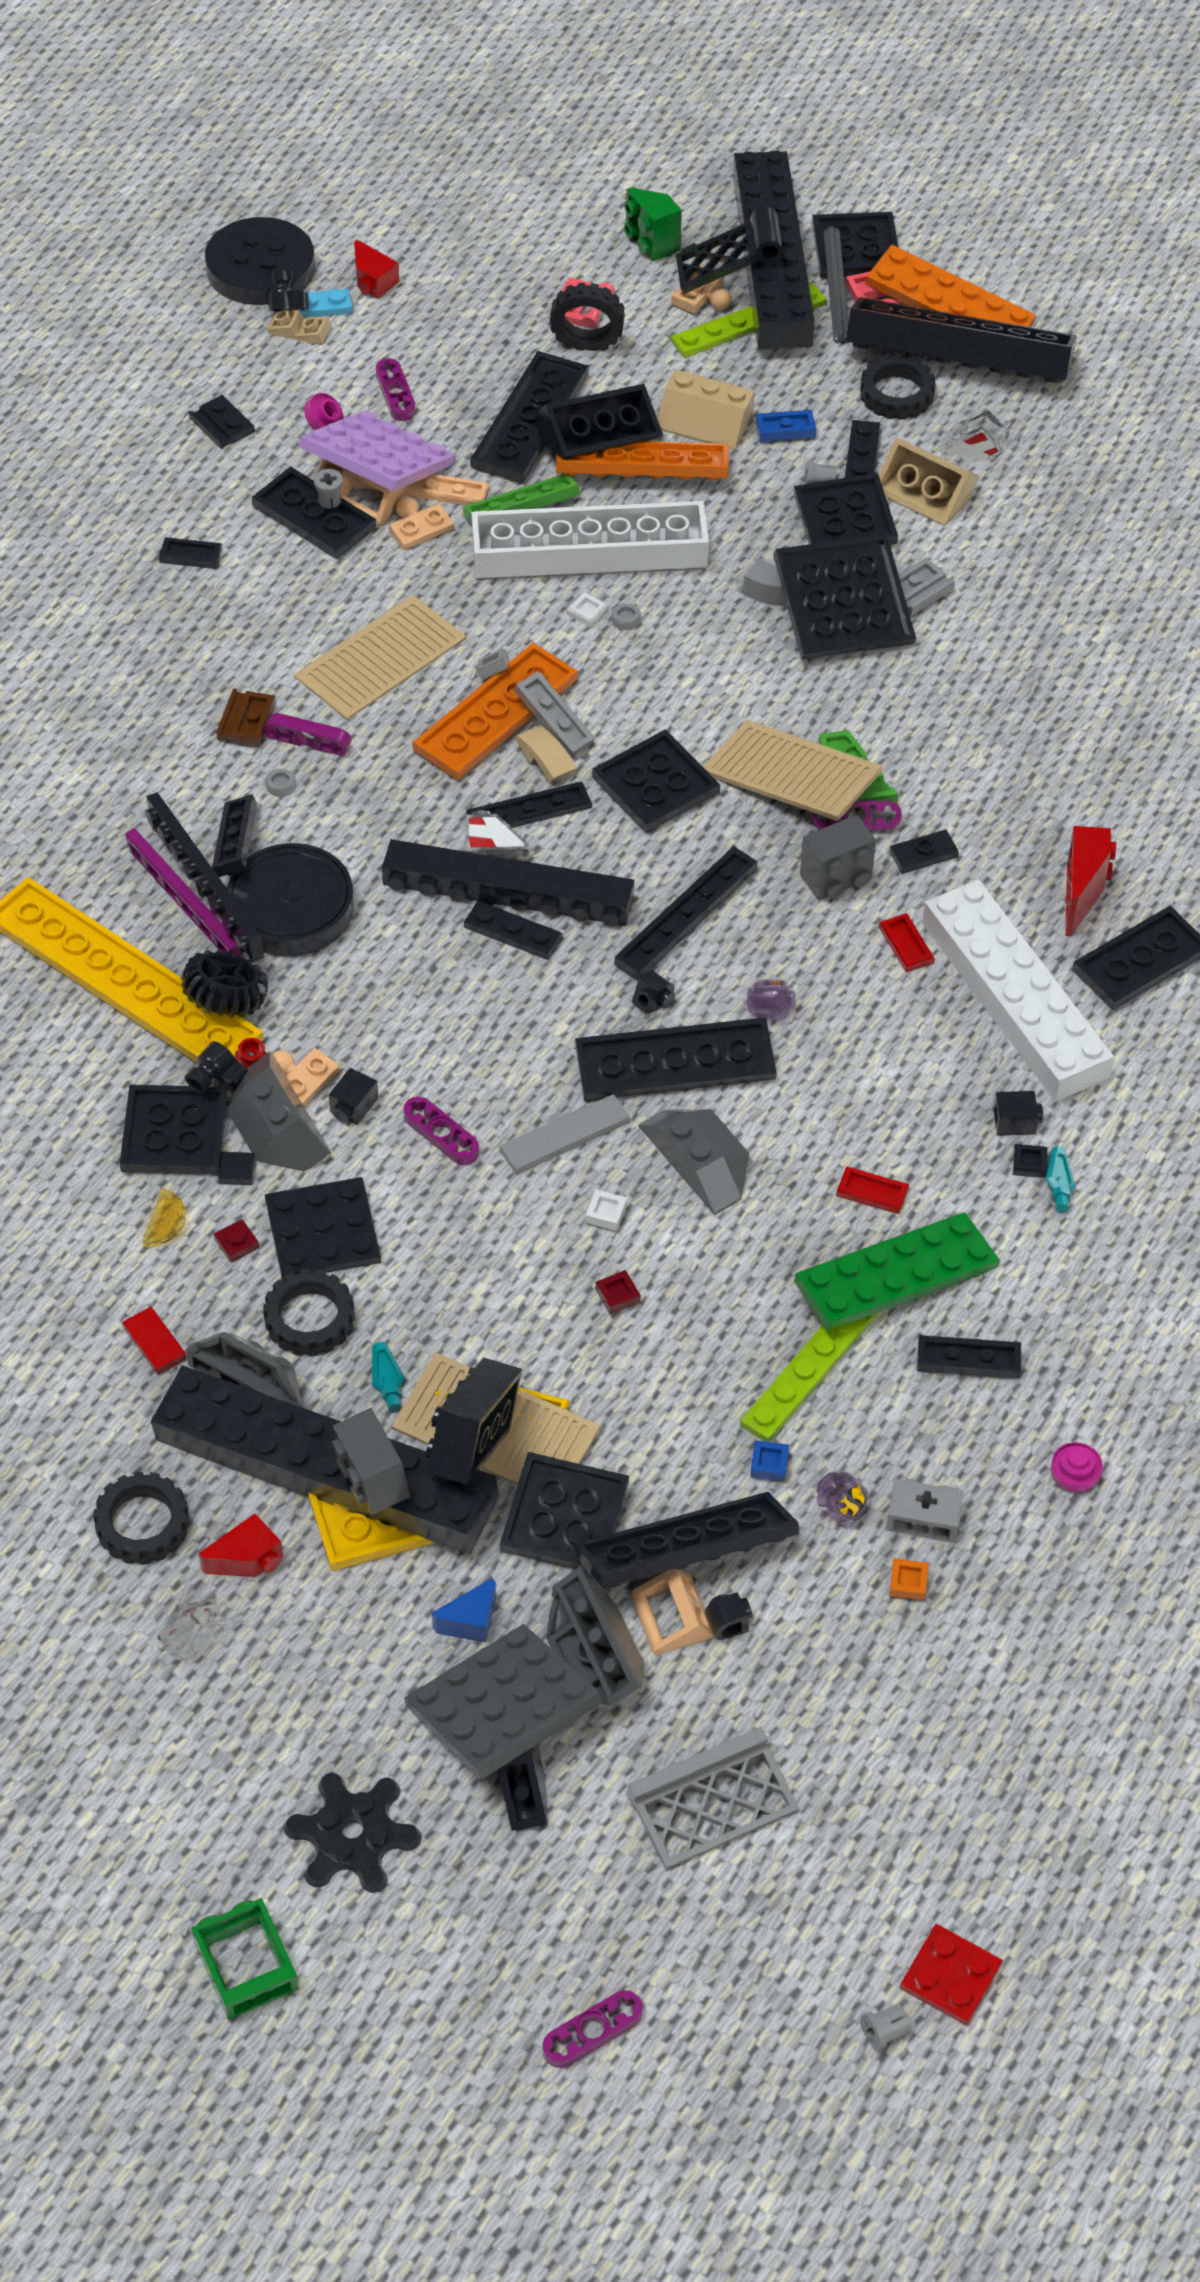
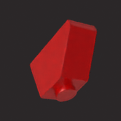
(374, 270)
(243, 1551)

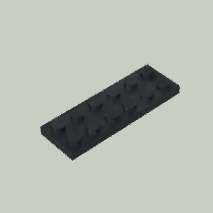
(513, 438)
(675, 1058)
(686, 1539)

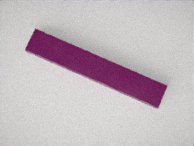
(180, 893)

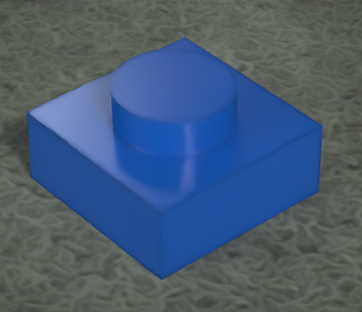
(769, 1460)

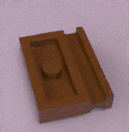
(246, 717)

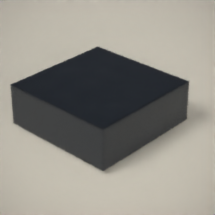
(1030, 1161)
(236, 1168)

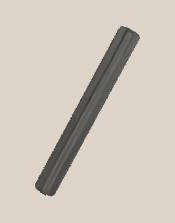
(836, 284)

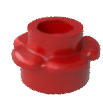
(246, 1046)

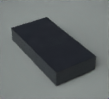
(190, 553)

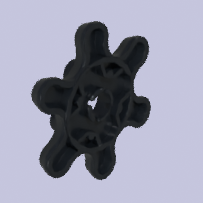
(358, 1854)

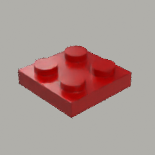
(951, 1974)

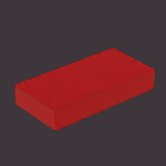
(906, 942)
(872, 1190)
(154, 1340)

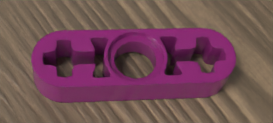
(397, 381)
(326, 737)
(879, 822)
(436, 1119)
(595, 2013)

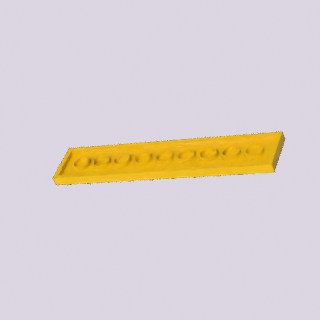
(115, 971)

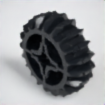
(224, 983)

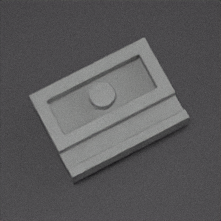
(924, 585)

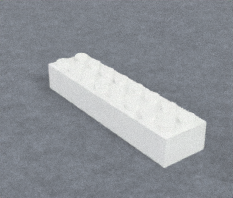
(590, 539)
(1017, 990)

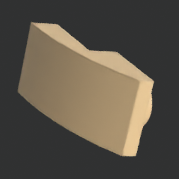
(294, 326)
(547, 751)

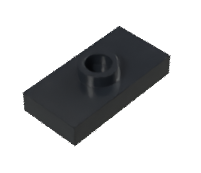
(924, 851)

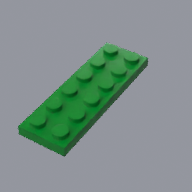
(896, 1271)

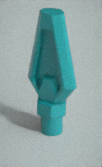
(1060, 1178)
(387, 1376)

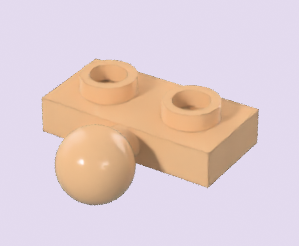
(694, 300)
(416, 525)
(309, 1075)

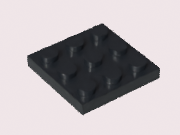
(862, 236)
(845, 509)
(656, 780)
(173, 1129)
(323, 1227)
(561, 1506)

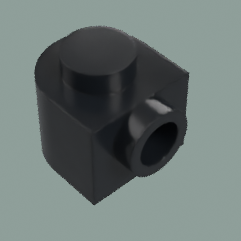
(653, 992)
(728, 1615)

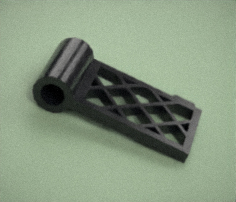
(761, 240)

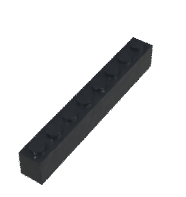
(508, 882)

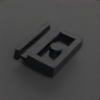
(222, 421)

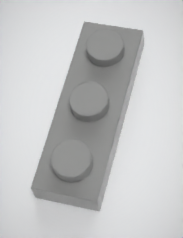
(554, 713)

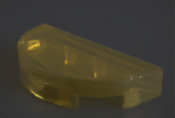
(166, 1221)

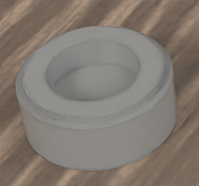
(626, 616)
(280, 782)

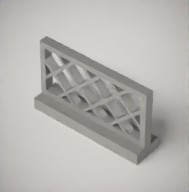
(694, 1772)

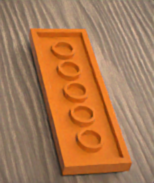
(930, 287)
(652, 459)
(489, 713)

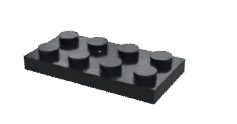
(295, 504)
(1140, 957)

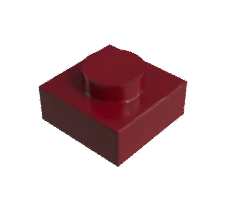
(236, 1240)
(617, 1292)

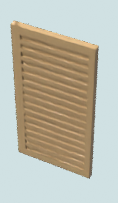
(379, 657)
(792, 770)
(557, 1436)

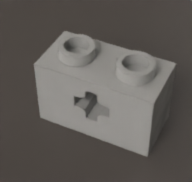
(909, 1517)

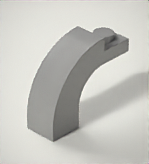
(764, 584)

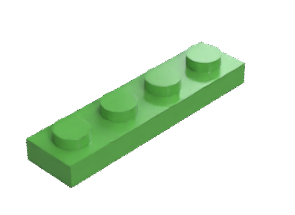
(529, 497)

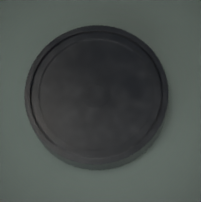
(248, 249)
(295, 897)

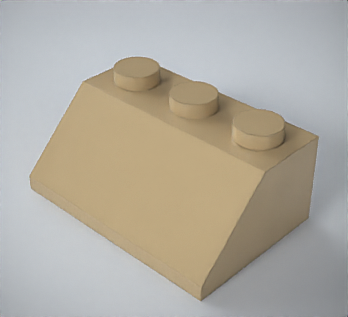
(705, 409)
(925, 481)

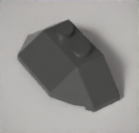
(275, 1118)
(702, 1153)
(246, 1365)
(593, 1637)

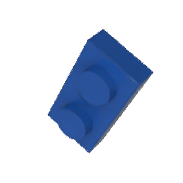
(785, 425)

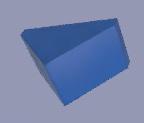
(467, 1615)

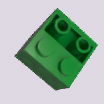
(653, 222)

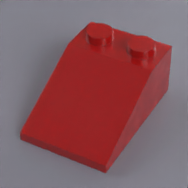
(1087, 871)

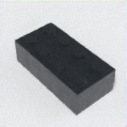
(473, 1420)

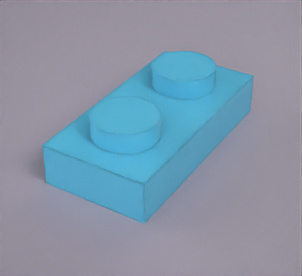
(328, 303)

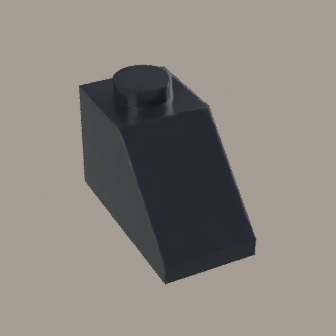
(525, 1790)

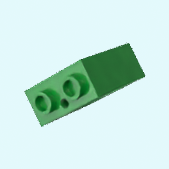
(261, 1988)

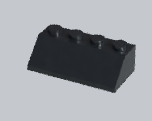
(598, 422)

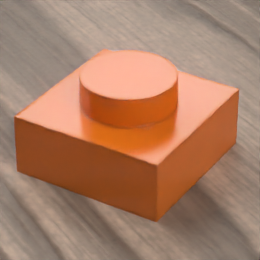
(909, 1579)

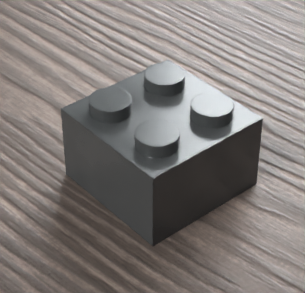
(837, 858)
(369, 1462)

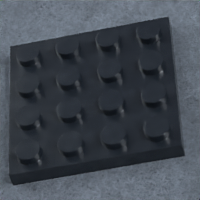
(844, 596)

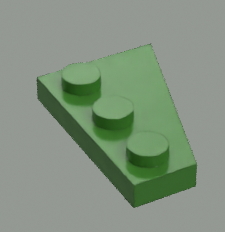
(846, 743)

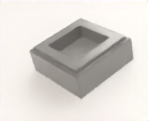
(493, 664)

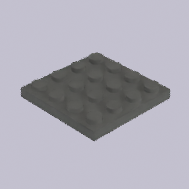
(503, 1701)

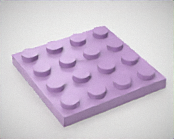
(377, 450)

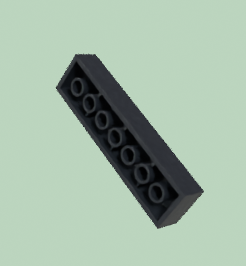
(961, 339)

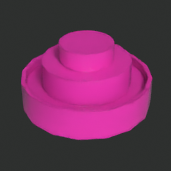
(322, 410)
(1076, 1467)

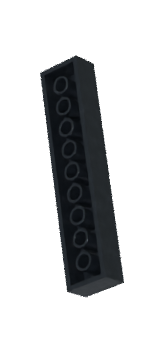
(779, 289)
(296, 1452)

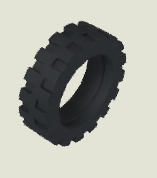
(593, 297)
(895, 406)
(314, 1341)
(142, 1549)

